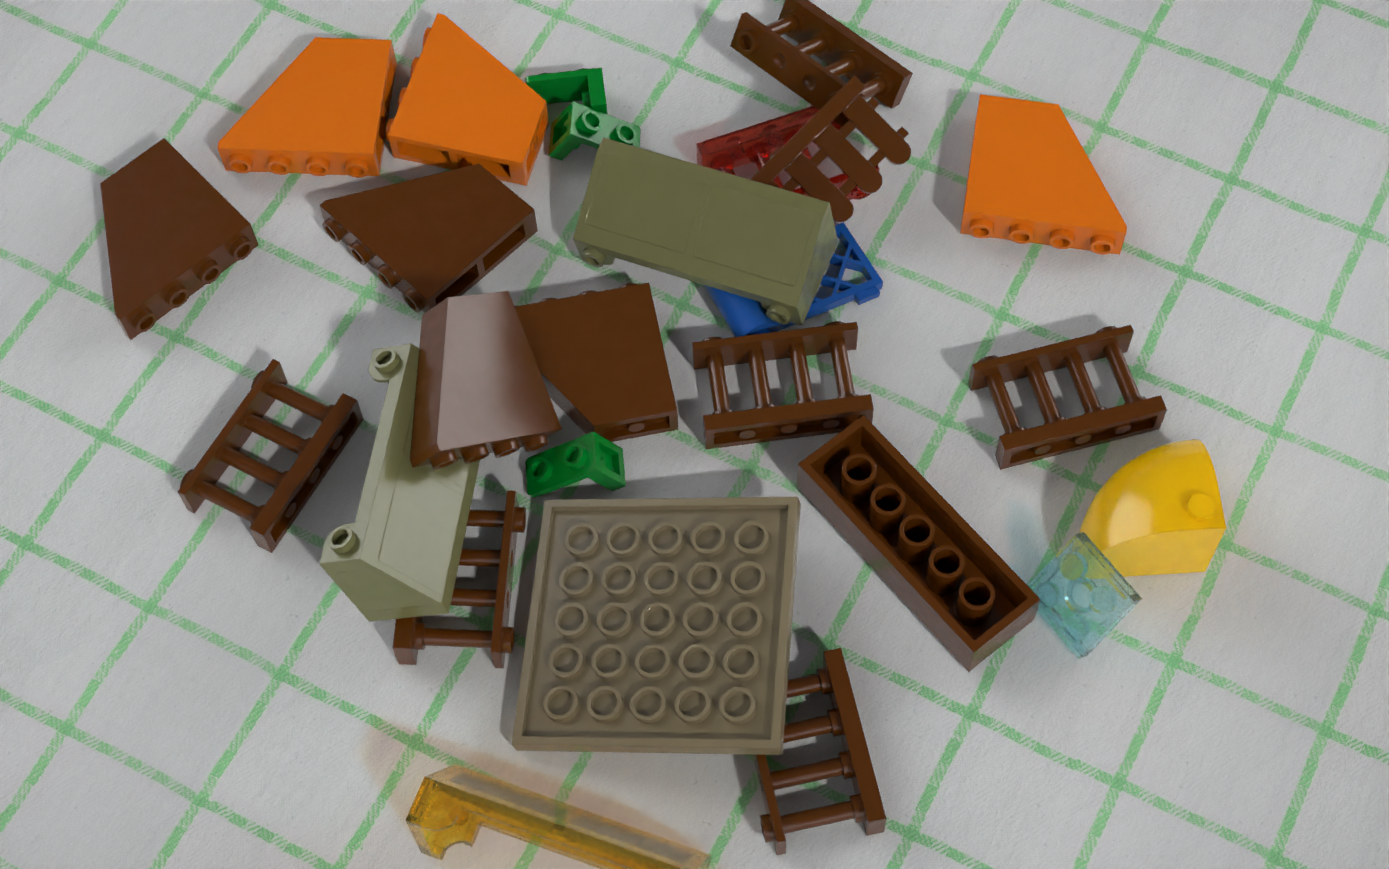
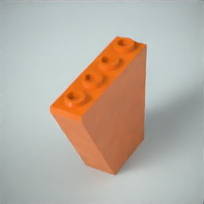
(467, 109)
(319, 113)
(1036, 181)

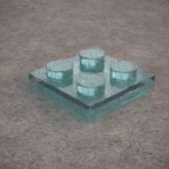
(1082, 595)

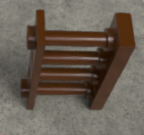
(828, 40)
(781, 422)
(1058, 433)
(291, 487)
(414, 635)
(851, 763)

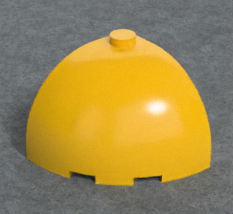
(1159, 512)

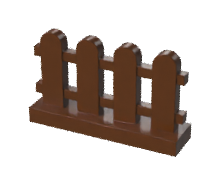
(839, 150)

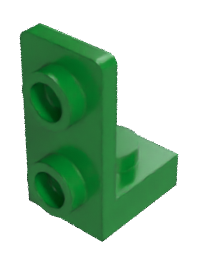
(571, 86)
(588, 126)
(573, 461)

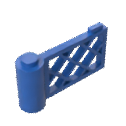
(750, 318)

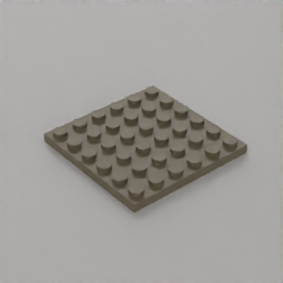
(660, 626)

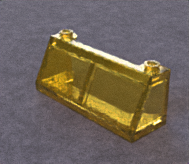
(460, 801)

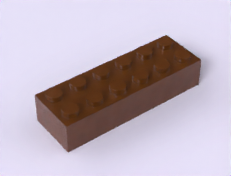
(917, 543)

